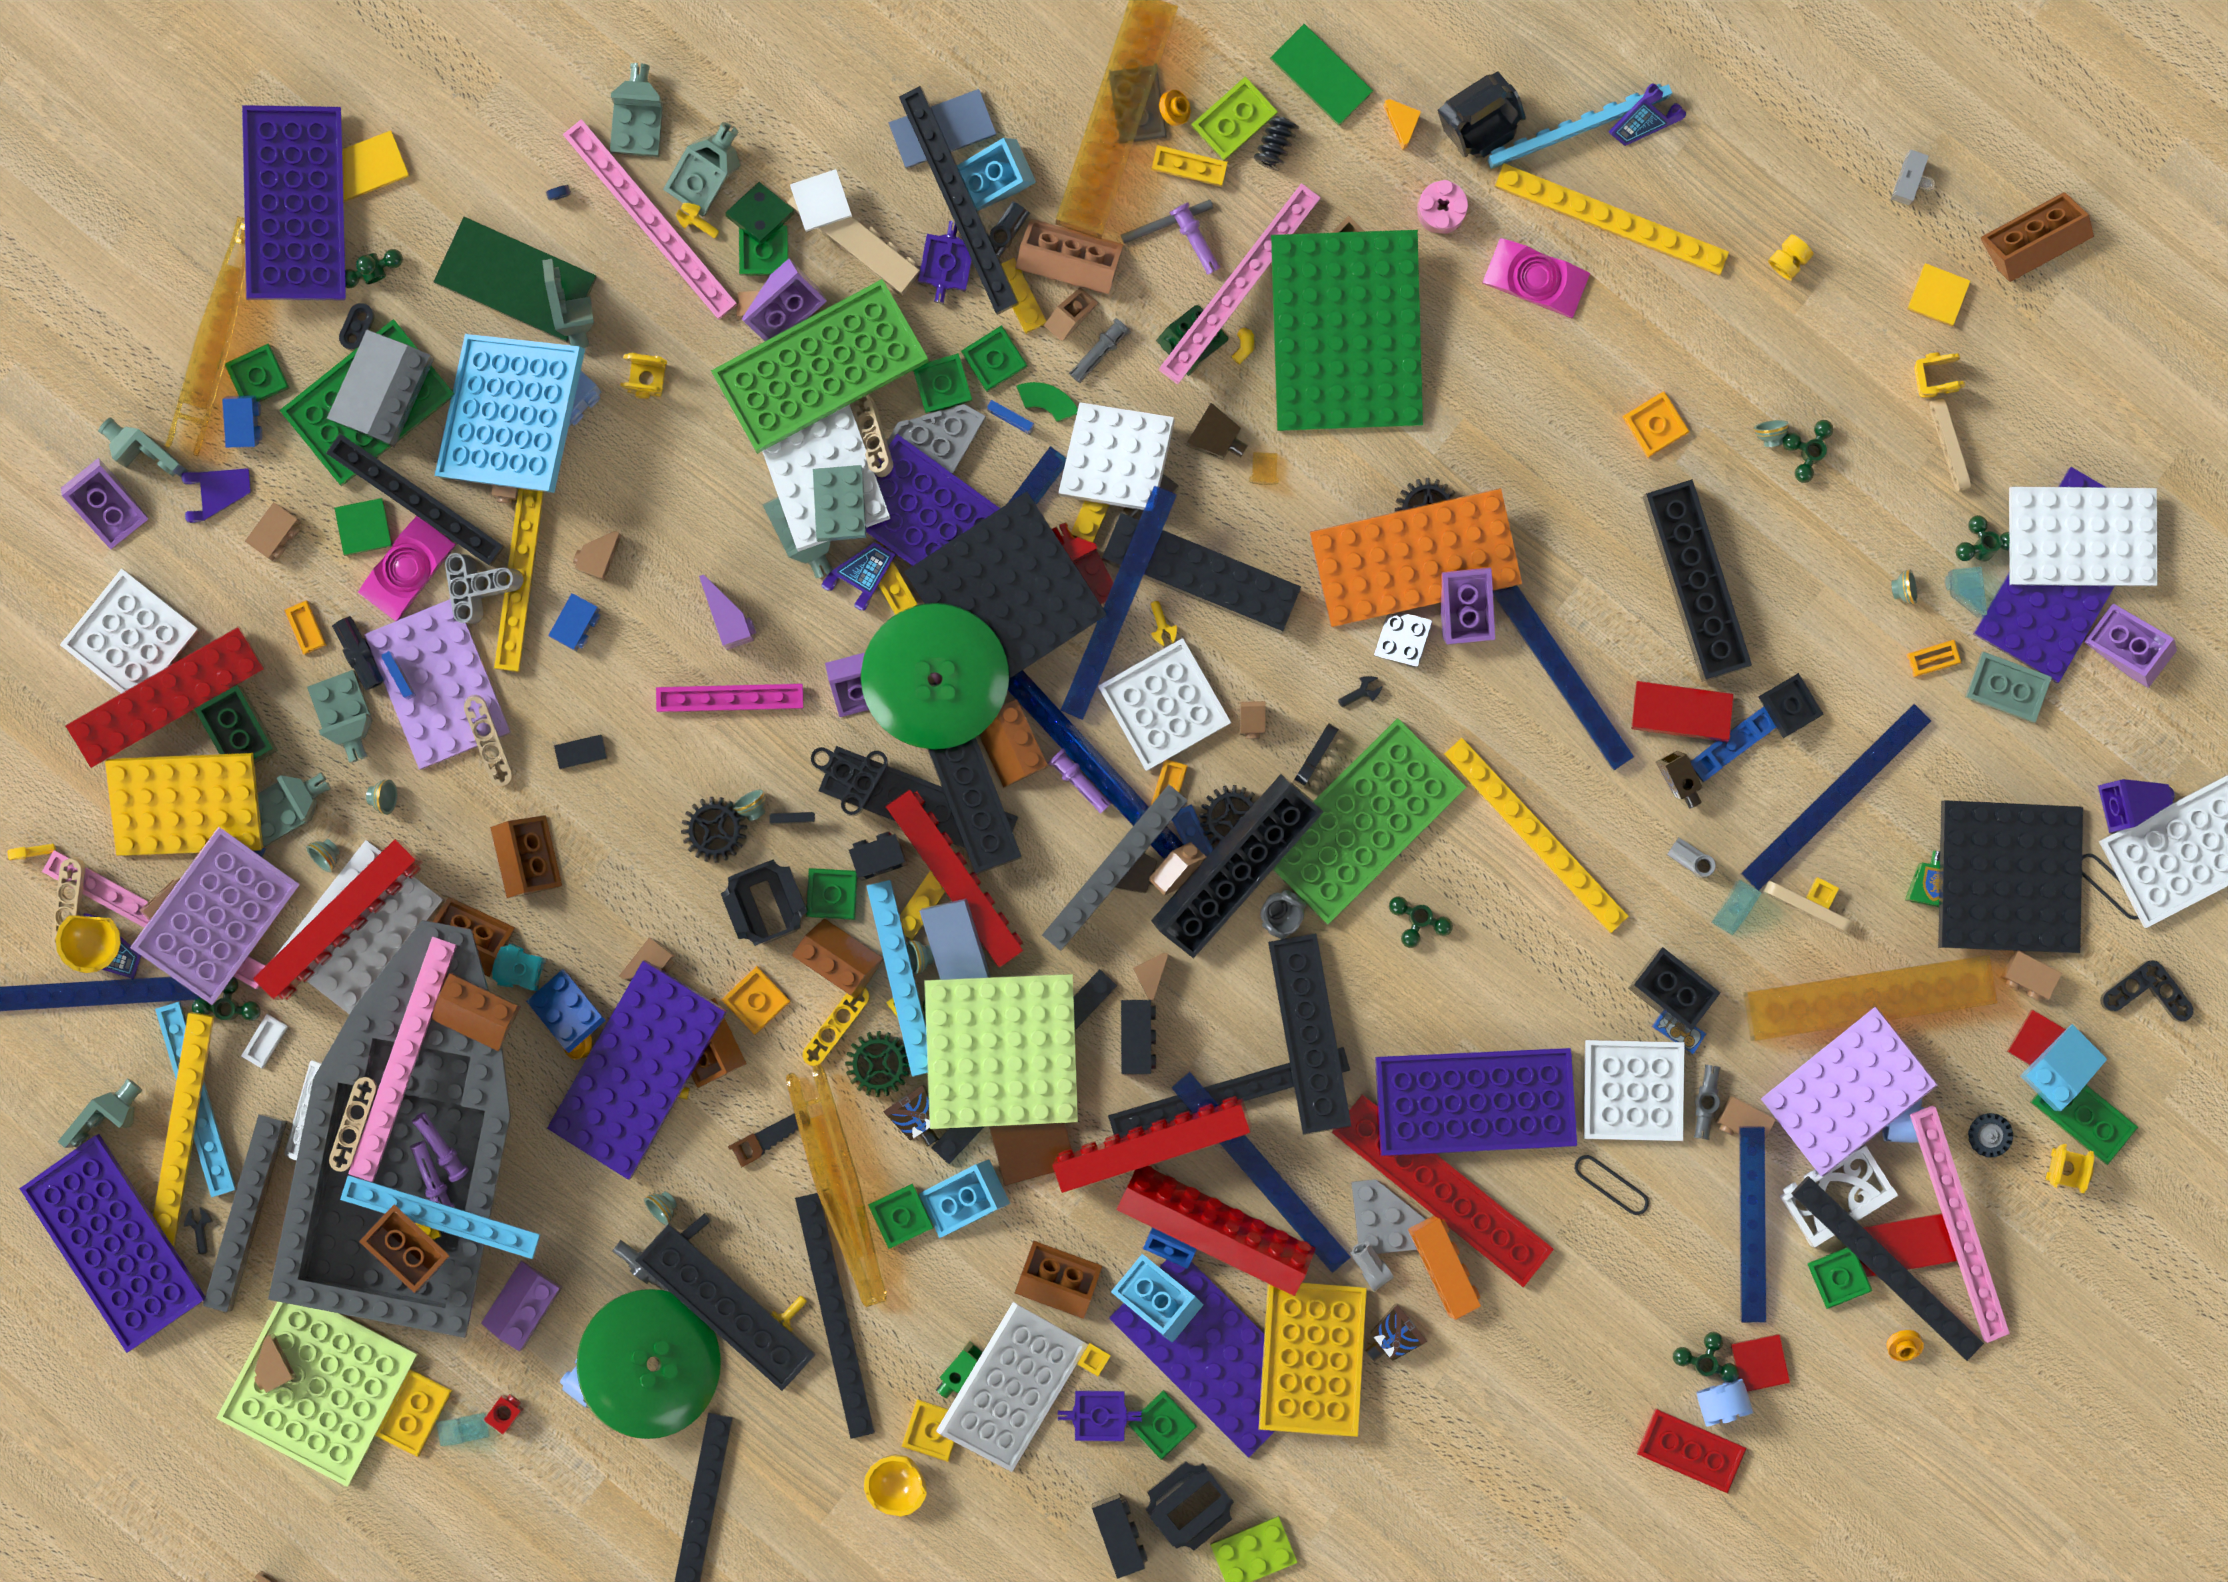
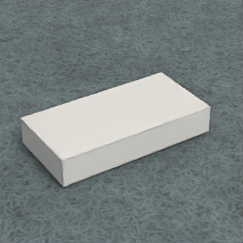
(264, 1041)

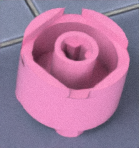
(1442, 193)

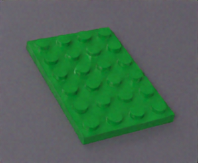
(311, 408)

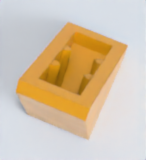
(1402, 120)

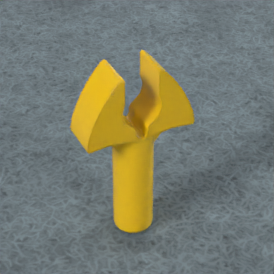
(694, 219)
(1161, 624)
(22, 852)
(790, 1312)

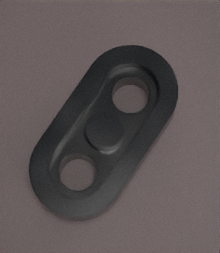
(354, 326)

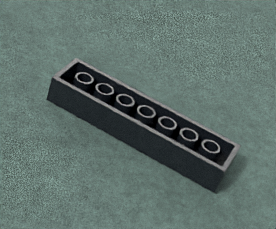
(1210, 577)
(1697, 580)
(1237, 866)

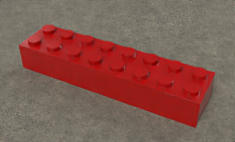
(164, 696)
(338, 921)
(1152, 1145)
(1216, 1229)

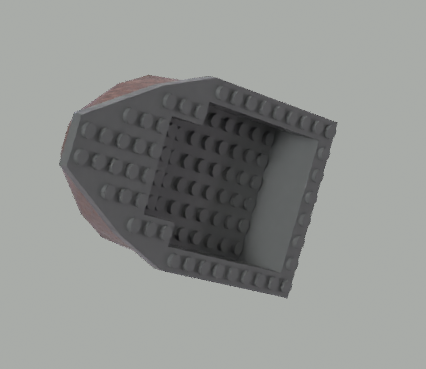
(468, 1103)

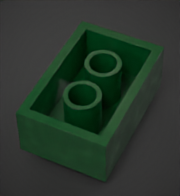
(235, 725)

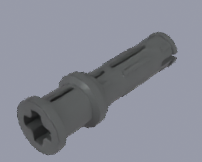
(1107, 342)

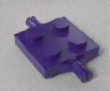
(945, 263)
(1099, 1415)

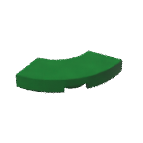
(1047, 398)

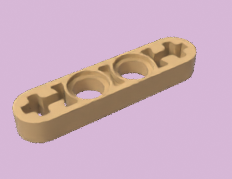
(872, 433)
(1950, 444)
(487, 740)
(62, 902)
(1808, 907)
(349, 1122)

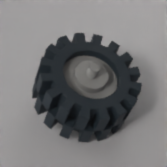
(1990, 1135)

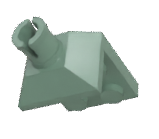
(636, 115)
(704, 169)
(570, 316)
(129, 442)
(814, 555)
(342, 712)
(288, 805)
(113, 1105)

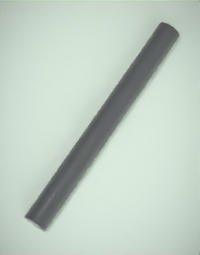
(1163, 222)

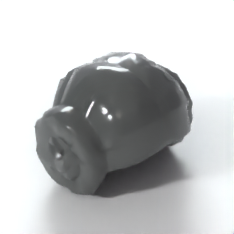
(1282, 913)

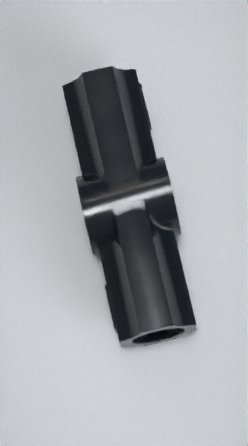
(1010, 224)
(358, 653)

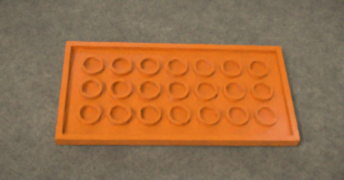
(1400, 556)

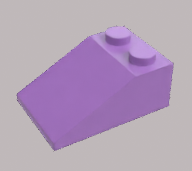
(783, 302)
(103, 503)
(1467, 606)
(729, 620)
(2132, 645)

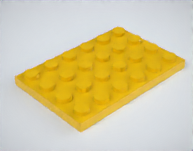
(181, 802)
(1313, 1360)

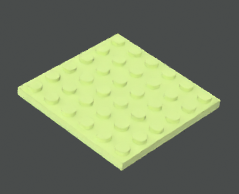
(1001, 1051)
(338, 1395)

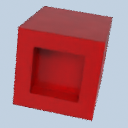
(496, 1421)

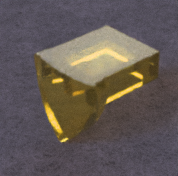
(1264, 469)

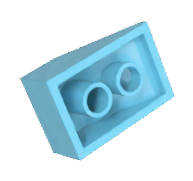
(996, 173)
(2064, 1068)
(964, 1198)
(1157, 1298)

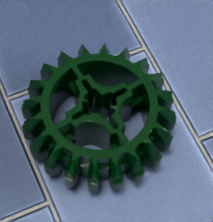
(864, 1053)

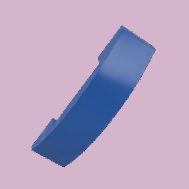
(1740, 739)

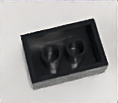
(877, 856)
(1674, 990)
(1137, 1037)
(1119, 1535)

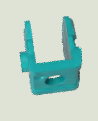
(517, 968)

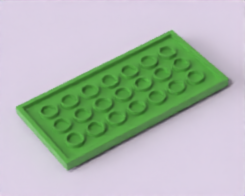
(819, 366)
(1367, 820)

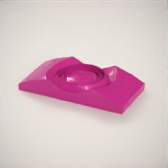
(1536, 277)
(406, 568)

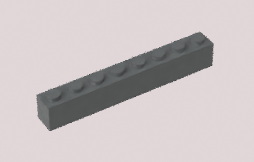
(1115, 867)
(245, 1213)

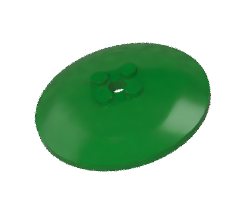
(926, 642)
(615, 1368)

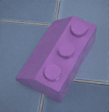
(846, 685)
(521, 1306)

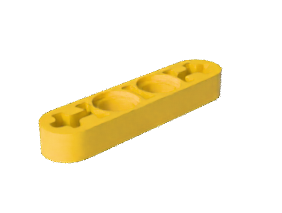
(838, 1027)

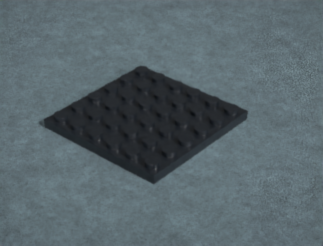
(1014, 580)
(2010, 876)

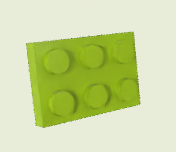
(1234, 118)
(1254, 1552)

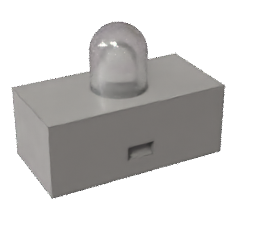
(1912, 178)

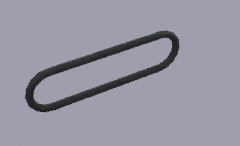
(2100, 890)
(1618, 1177)

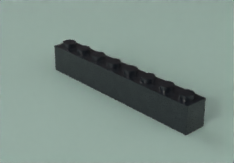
(415, 499)

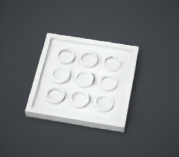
(1116, 455)
(128, 634)
(1164, 704)
(1634, 1090)

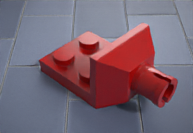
(1088, 562)

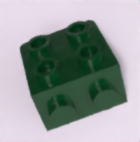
(1175, 332)

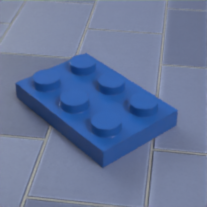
(565, 1010)

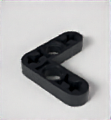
(1315, 756)
(2145, 982)

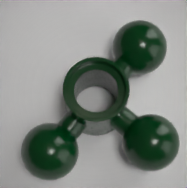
(372, 268)
(1792, 441)
(1978, 525)
(1411, 938)
(249, 1011)
(1713, 1342)

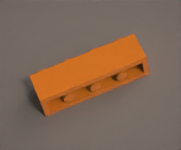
(1444, 1267)

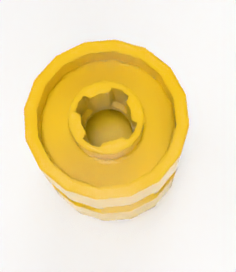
(1788, 260)

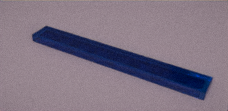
(1752, 1224)

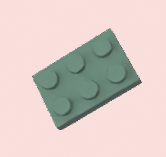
(839, 503)
(2008, 687)

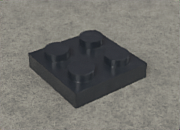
(1790, 705)

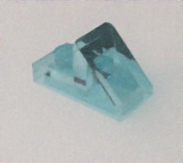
(462, 1429)

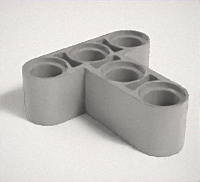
(475, 586)

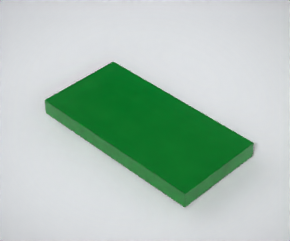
(1321, 74)
(2091, 1123)

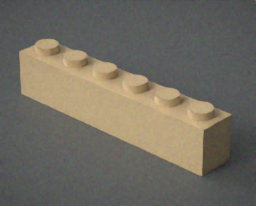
(870, 251)

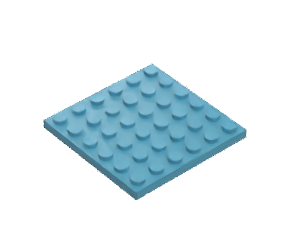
(510, 412)

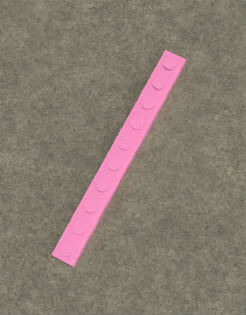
(650, 219)
(1237, 286)
(128, 905)
(402, 1059)
(1959, 1224)

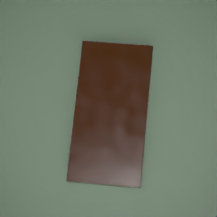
(1028, 1149)

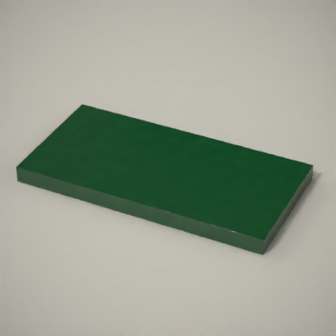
(507, 275)

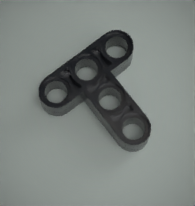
(852, 779)

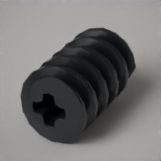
(1275, 142)

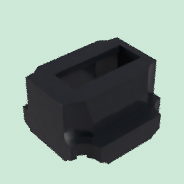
(1482, 116)
(744, 911)
(1177, 1488)

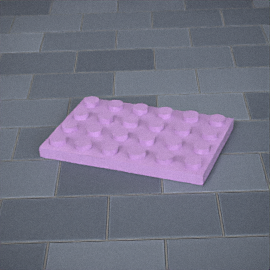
(443, 671)
(214, 916)
(1849, 1091)

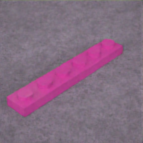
(729, 698)

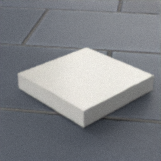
(820, 200)

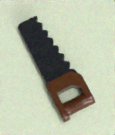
(764, 1139)

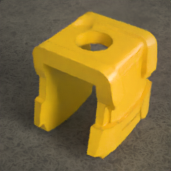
(1930, 360)
(639, 365)
(2081, 1173)

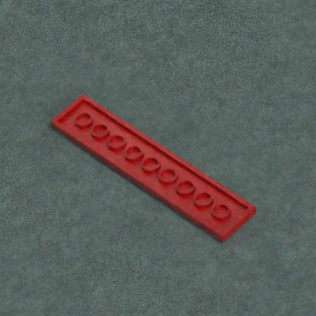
(1450, 1198)

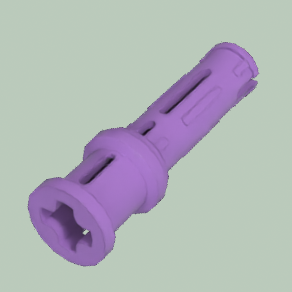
(1190, 227)
(1072, 773)
(445, 1156)
(434, 1190)

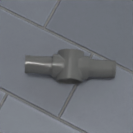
(1705, 1115)
(629, 1255)

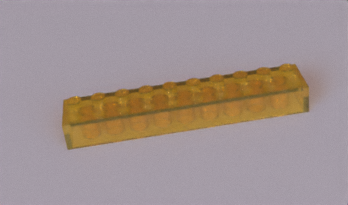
(1116, 116)
(1847, 999)

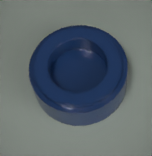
(558, 192)

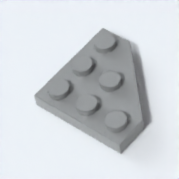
(942, 434)
(1382, 1217)

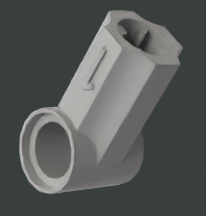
(1689, 857)
(1373, 1268)

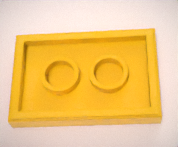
(371, 165)
(414, 1412)

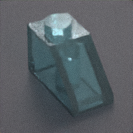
(1968, 589)
(1736, 907)

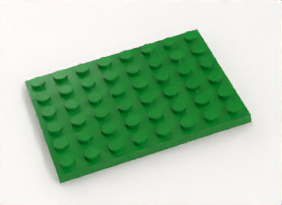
(1347, 330)

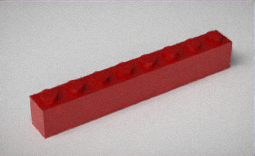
(953, 876)

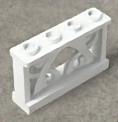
(1872, 1197)

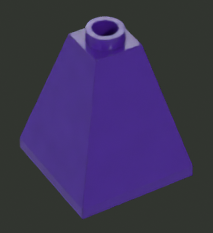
(2133, 802)

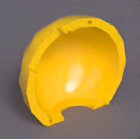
(87, 943)
(895, 1485)

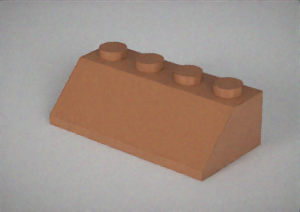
(1069, 256)

